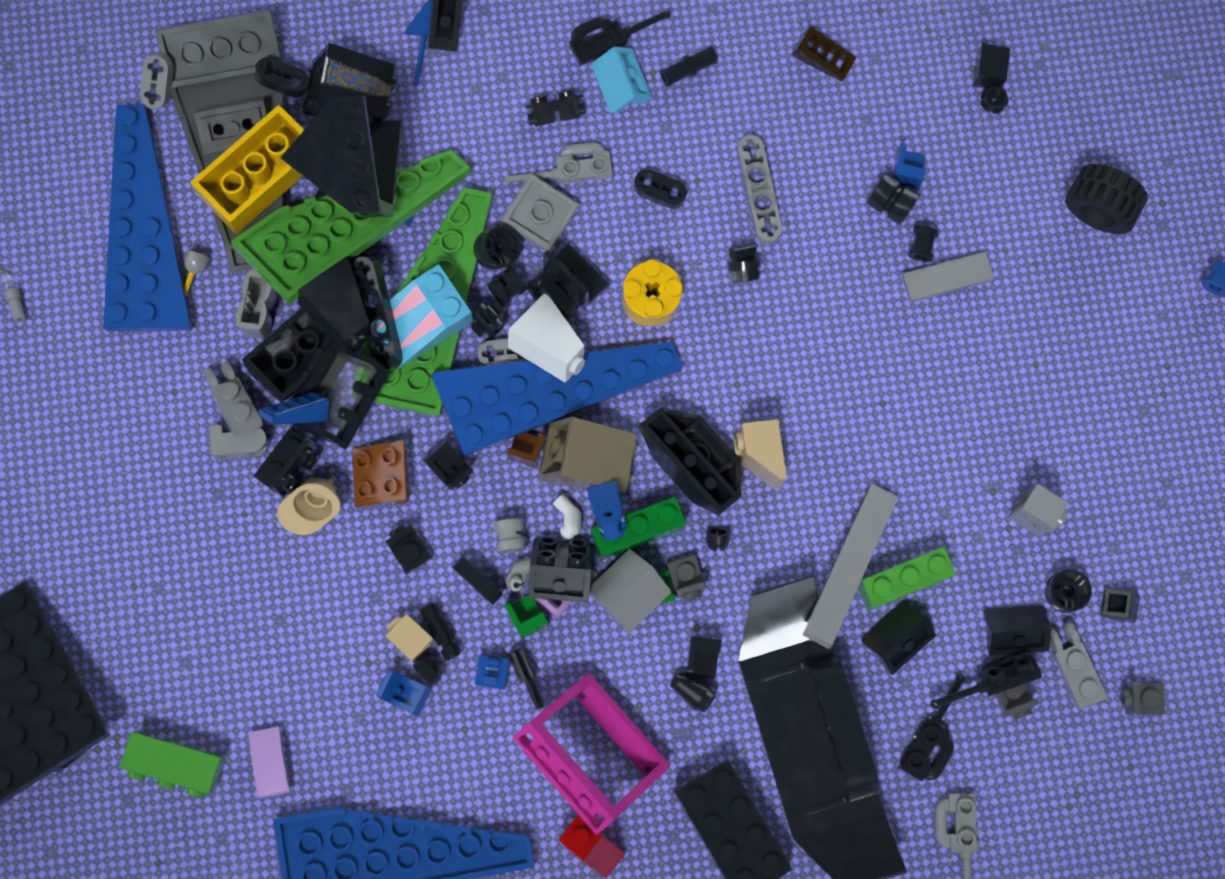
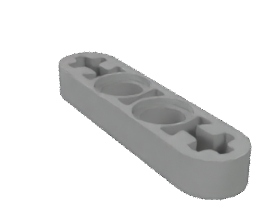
(761, 189)

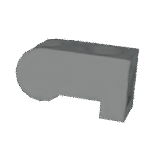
(227, 446)

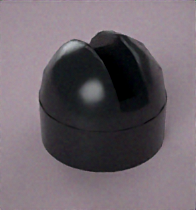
(717, 538)

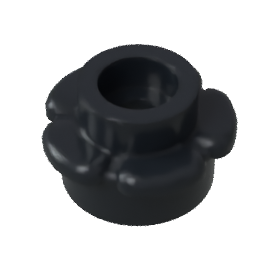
(997, 93)

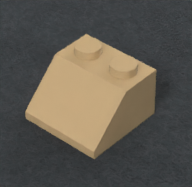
(761, 451)

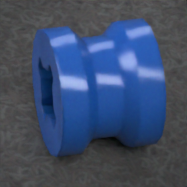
(1216, 279)

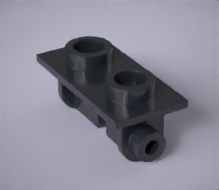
(543, 109)

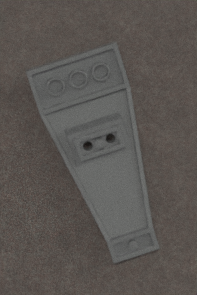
(218, 86)

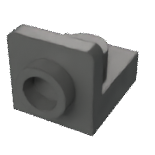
(686, 578)
(1143, 699)
(1016, 702)

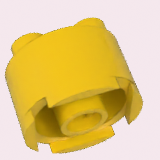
(651, 277)

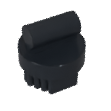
(744, 264)

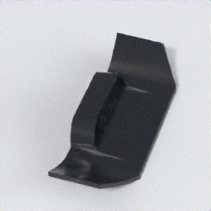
(814, 738)

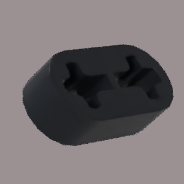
(281, 77)
(657, 195)
(544, 284)
(477, 580)

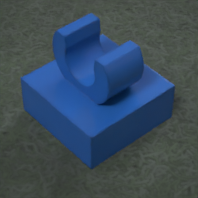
(492, 672)

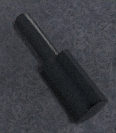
(525, 674)

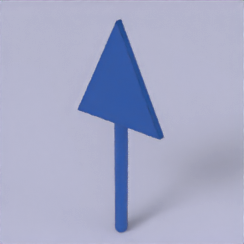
(420, 27)

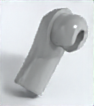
(518, 574)

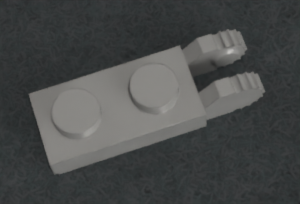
(233, 401)
(1077, 668)

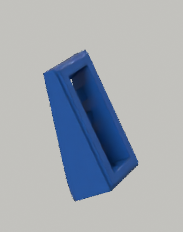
(302, 409)

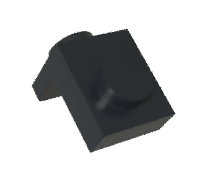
(448, 465)

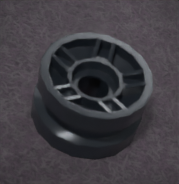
(504, 240)
(1072, 580)

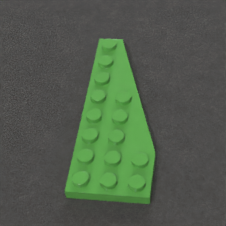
(309, 238)
(453, 250)

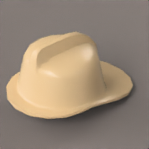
(309, 506)

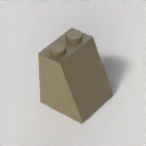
(586, 454)

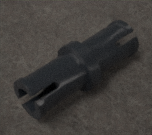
(688, 66)

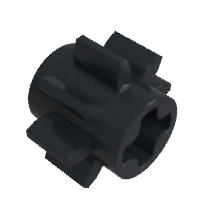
(488, 319)

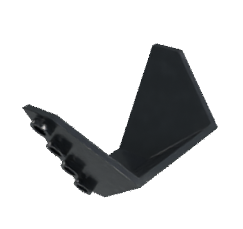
(350, 157)

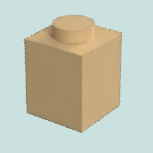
(409, 637)

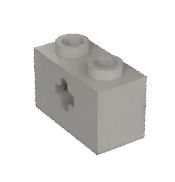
(1039, 510)

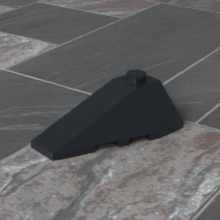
(287, 356)

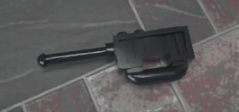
(611, 36)
(998, 677)
(929, 736)

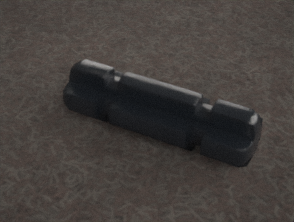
(440, 631)

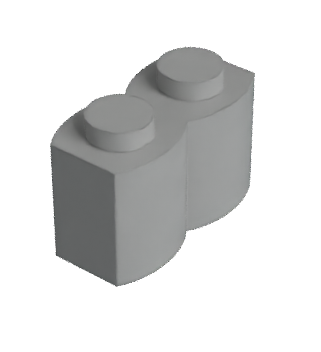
(254, 312)

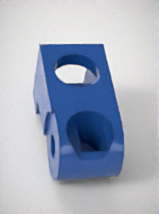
(609, 511)

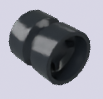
(893, 199)

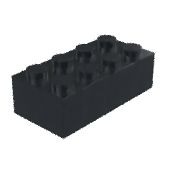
(731, 826)

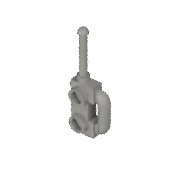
(575, 170)
(965, 830)

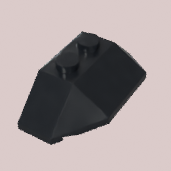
(694, 458)

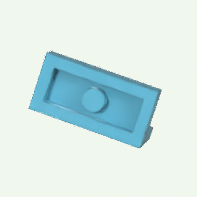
(621, 79)

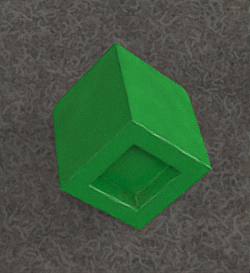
(526, 616)

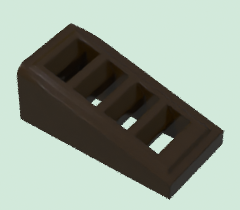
(818, 62)

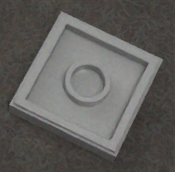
(539, 213)

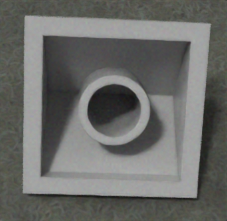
(629, 590)

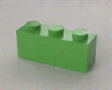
(906, 579)
(171, 764)

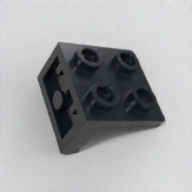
(574, 276)
(287, 463)
(560, 569)

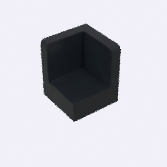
(991, 66)
(702, 657)

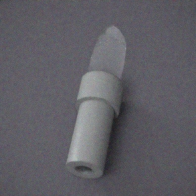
(12, 296)

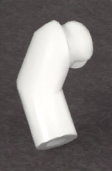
(572, 517)

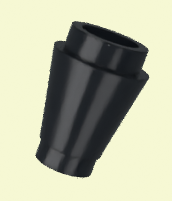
(693, 691)

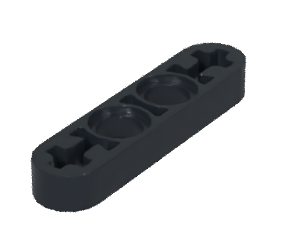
(381, 312)

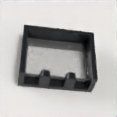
(351, 386)

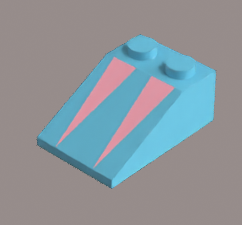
(426, 314)

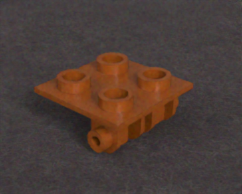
(380, 474)

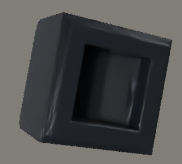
(1120, 604)

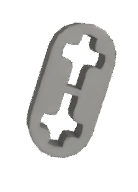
(151, 80)
(498, 346)

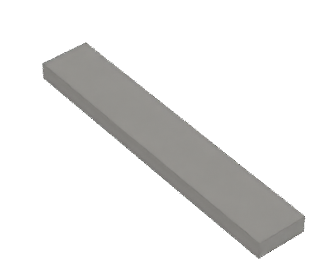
(850, 566)

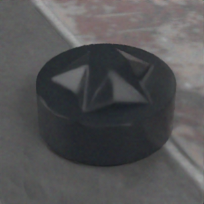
(427, 670)

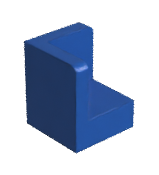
(909, 167)

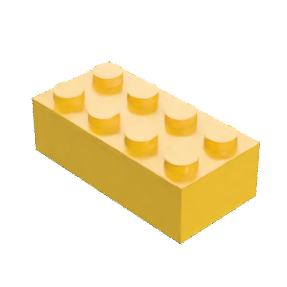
(250, 171)

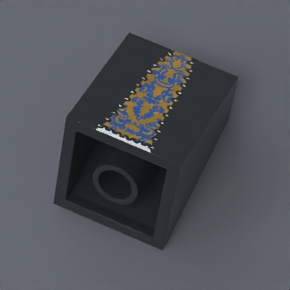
(350, 73)

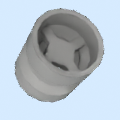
(509, 536)

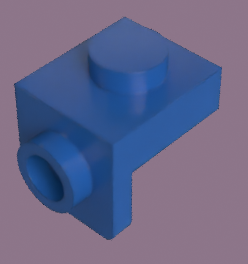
(403, 692)

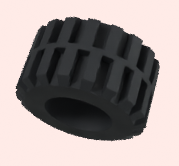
(1106, 199)

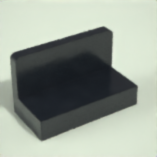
(1017, 630)
(899, 637)

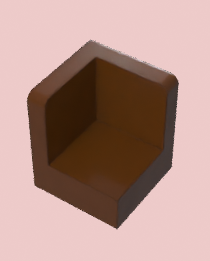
(527, 449)

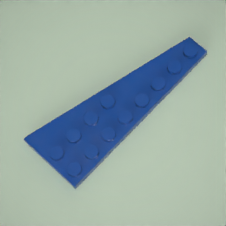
(516, 397)

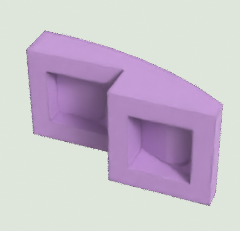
(269, 762)

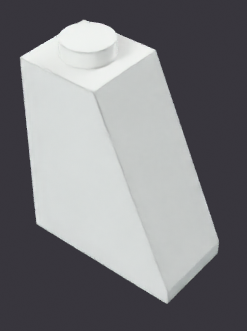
(547, 340)

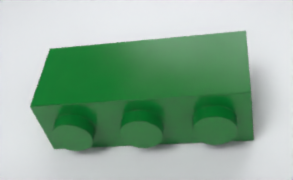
(642, 528)

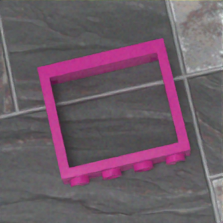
(565, 772)

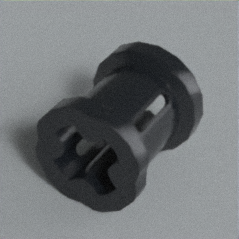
(923, 243)

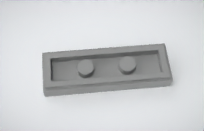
(947, 277)

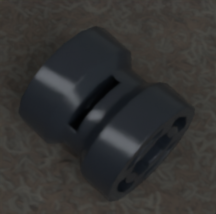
(507, 286)

